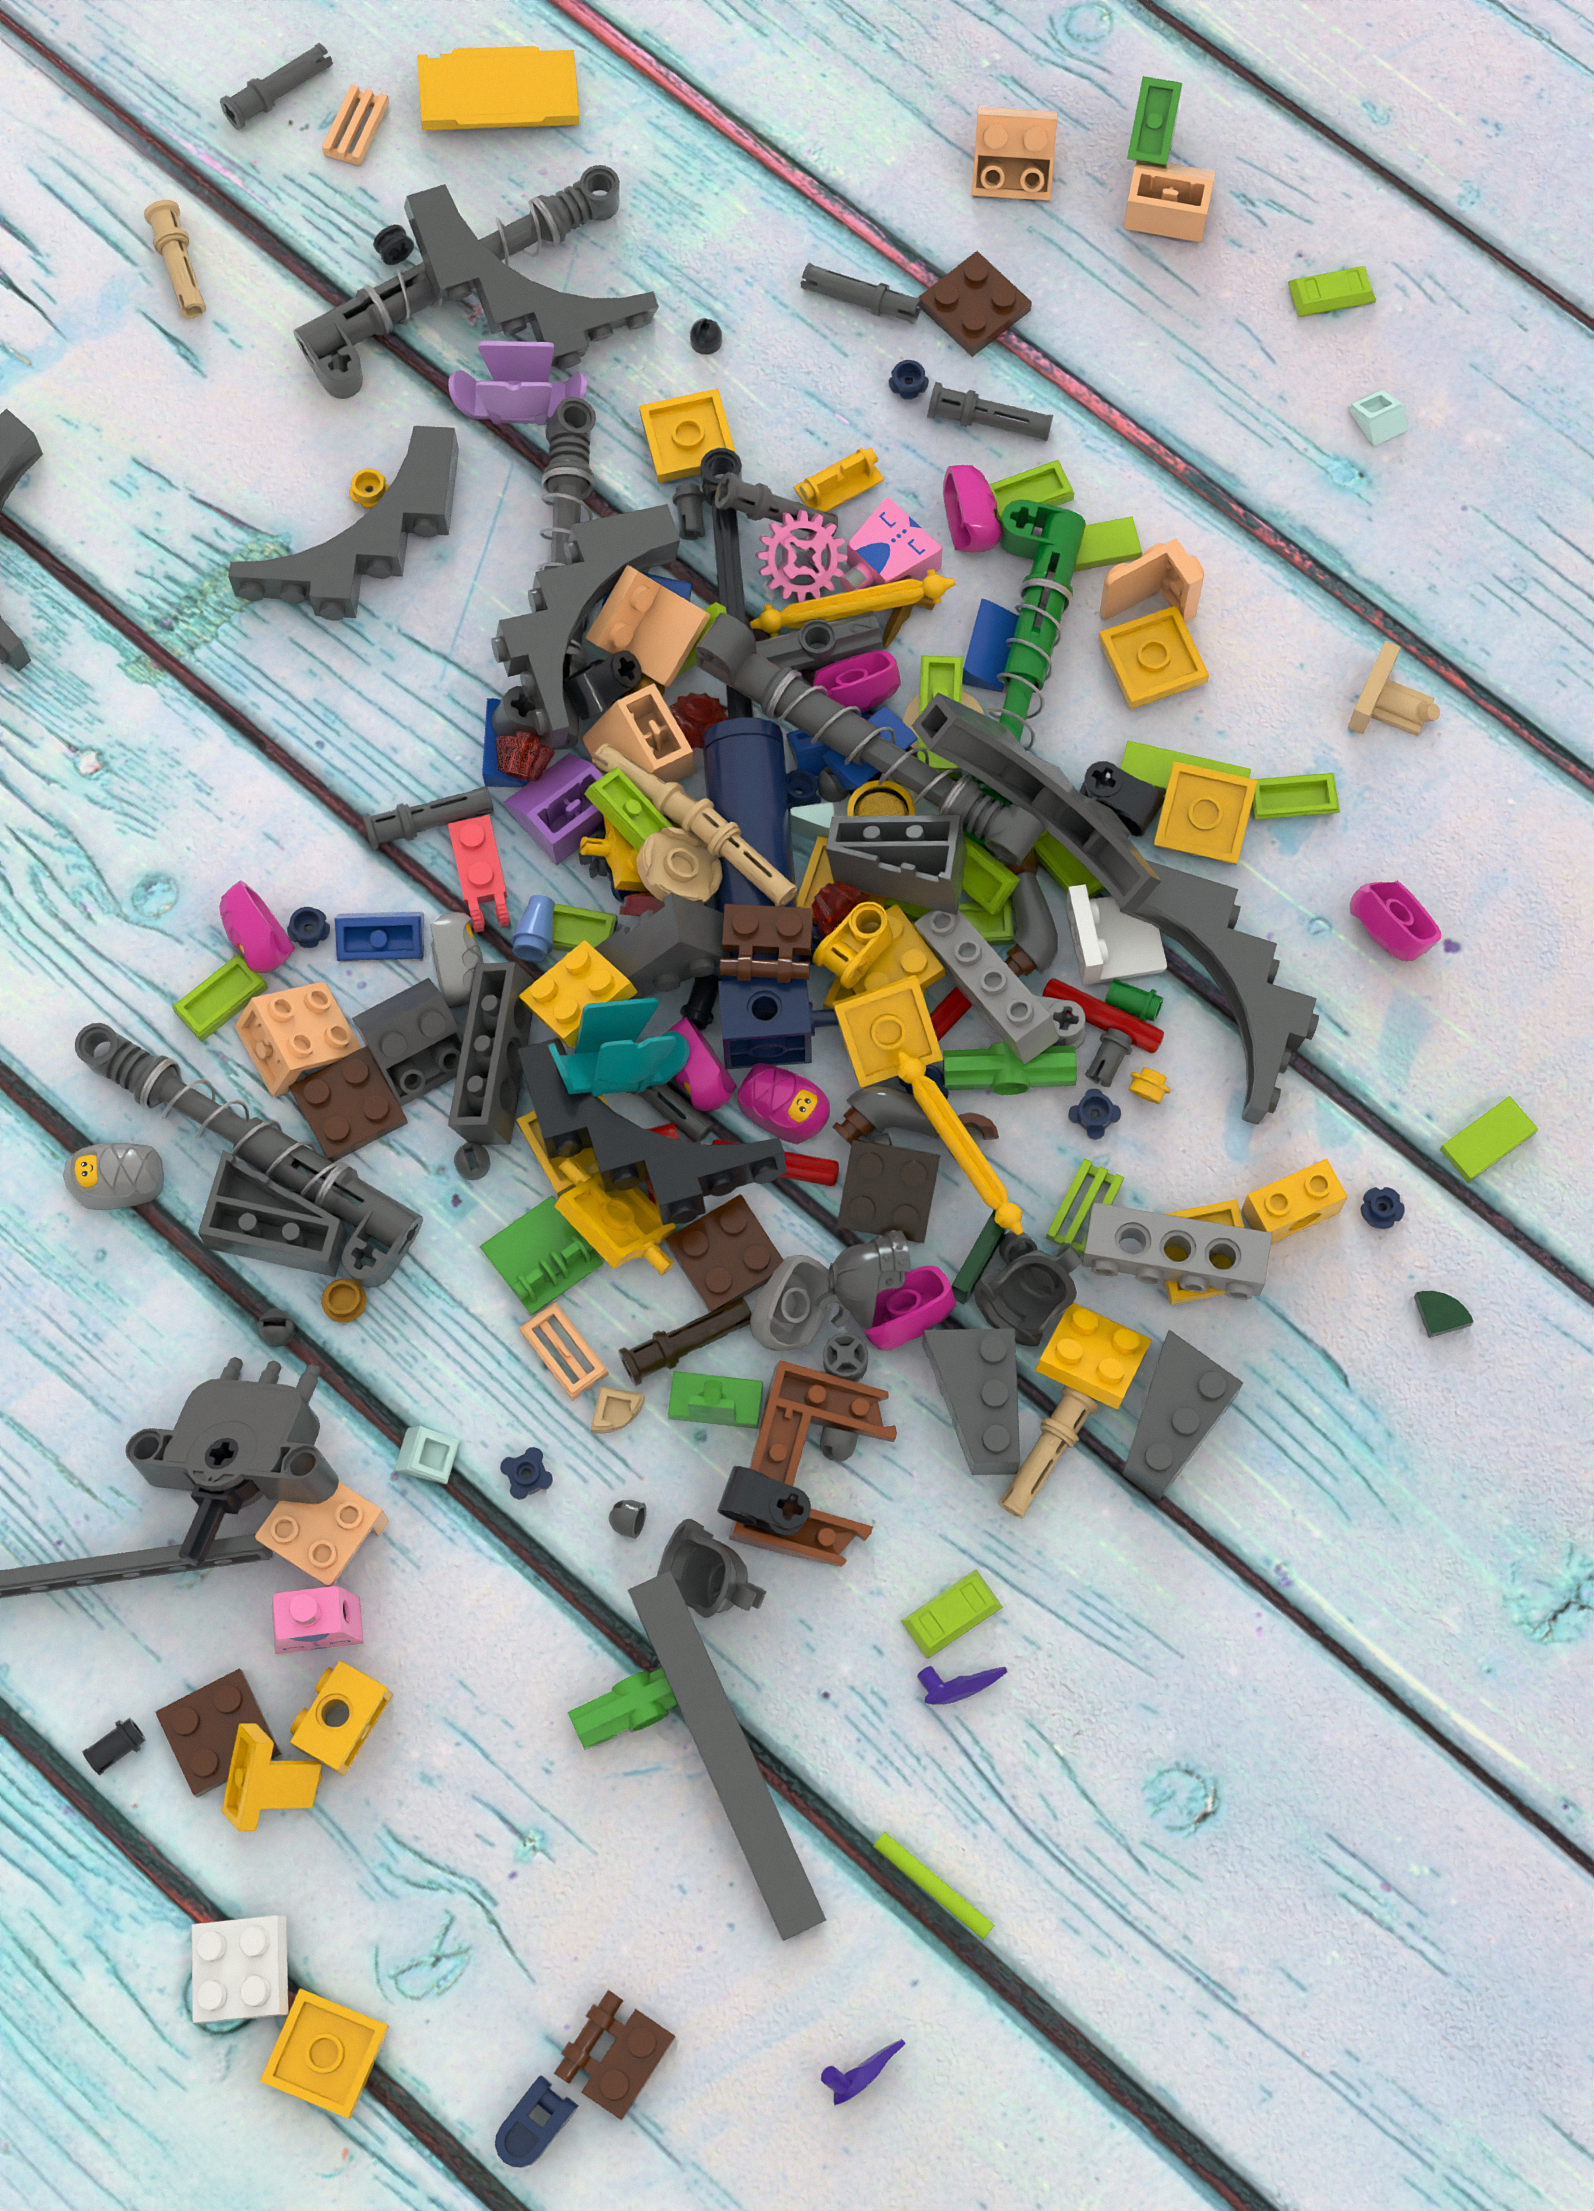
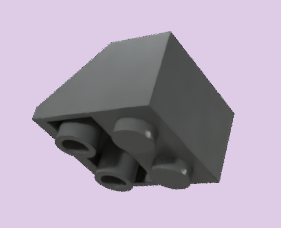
(412, 1040)

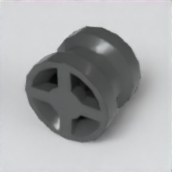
(849, 1350)

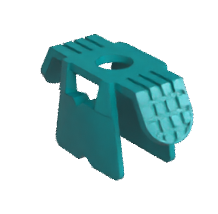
(608, 1057)

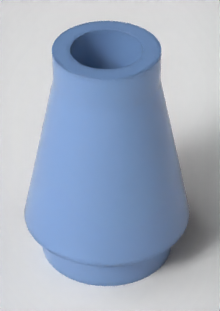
(534, 932)

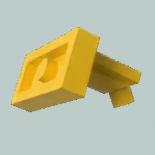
(262, 1783)

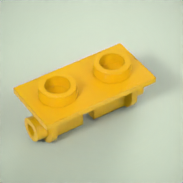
(840, 481)

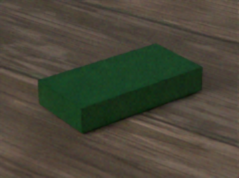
(978, 1260)

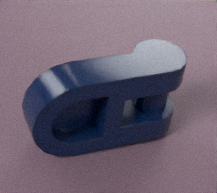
(520, 2138)

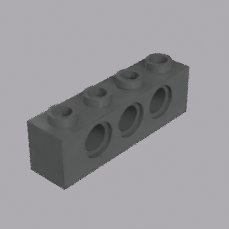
(489, 1059)

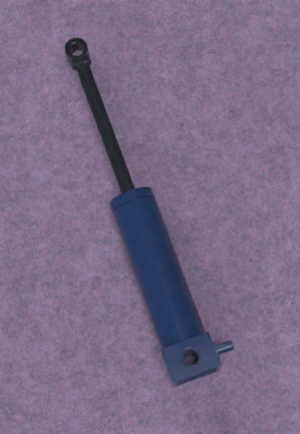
(749, 787)

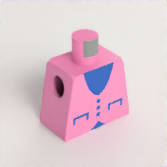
(889, 550)
(316, 1619)

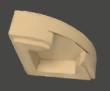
(615, 1409)

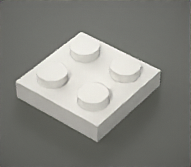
(239, 1969)

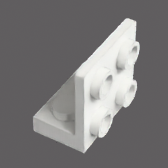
(1109, 941)

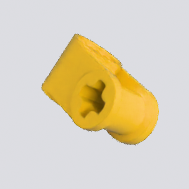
(851, 952)

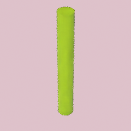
(933, 1885)

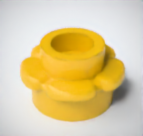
(367, 479)
(1149, 1085)

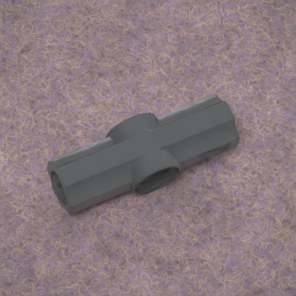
(842, 640)

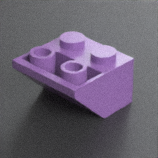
(556, 808)

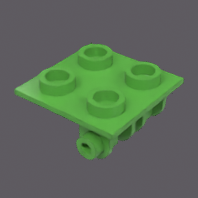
(541, 1256)

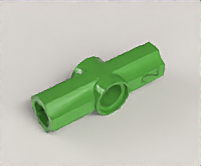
(1004, 1073)
(630, 1705)

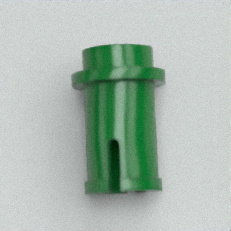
(1134, 1000)

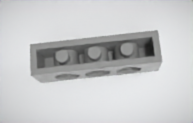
(988, 984)
(1199, 1239)

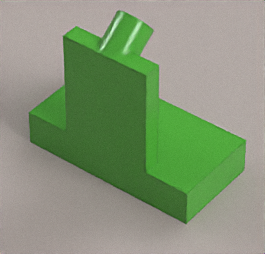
(1155, 121)
(715, 1400)

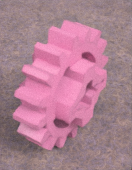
(814, 542)

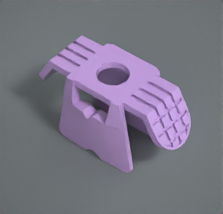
(519, 386)

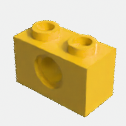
(1295, 1201)
(340, 1745)

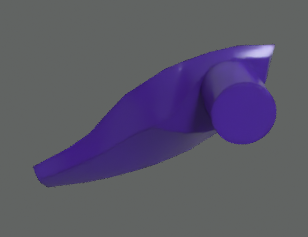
(958, 1688)
(854, 2081)

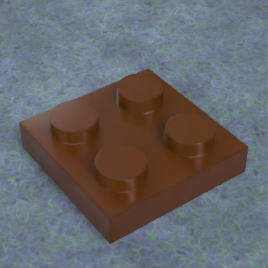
(974, 303)
(348, 1104)
(725, 1253)
(205, 1729)

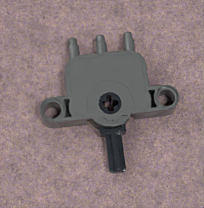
(235, 1448)

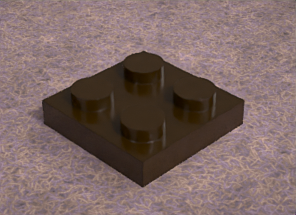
(888, 1190)

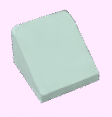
(1379, 417)
(812, 820)
(427, 1454)

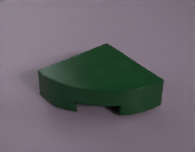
(1441, 1313)

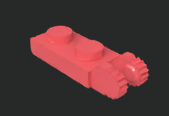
(479, 868)

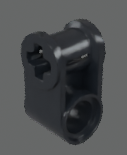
(602, 683)
(1130, 798)
(759, 1501)

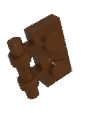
(767, 931)
(627, 2063)

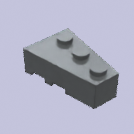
(901, 857)
(667, 946)
(268, 1223)
(980, 1391)
(1178, 1414)

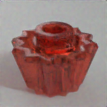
(697, 714)
(522, 756)
(834, 904)

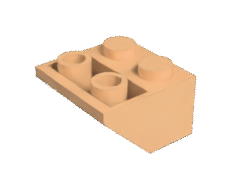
(1014, 153)
(1169, 200)
(645, 733)

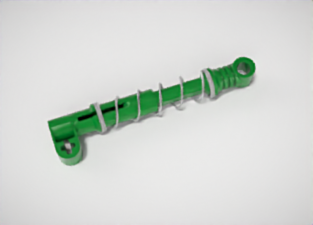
(1031, 645)

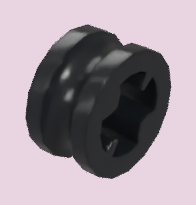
(393, 244)

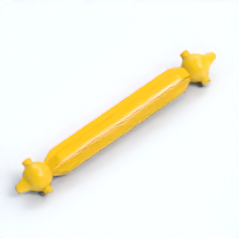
(853, 603)
(960, 1143)

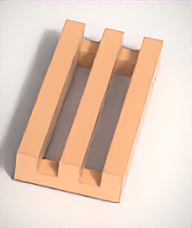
(339, 125)
(586, 1380)

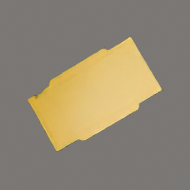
(498, 88)

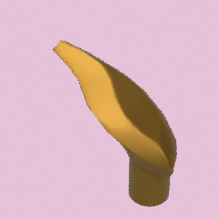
(899, 616)

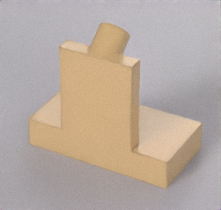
(1391, 701)

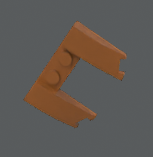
(792, 1403)

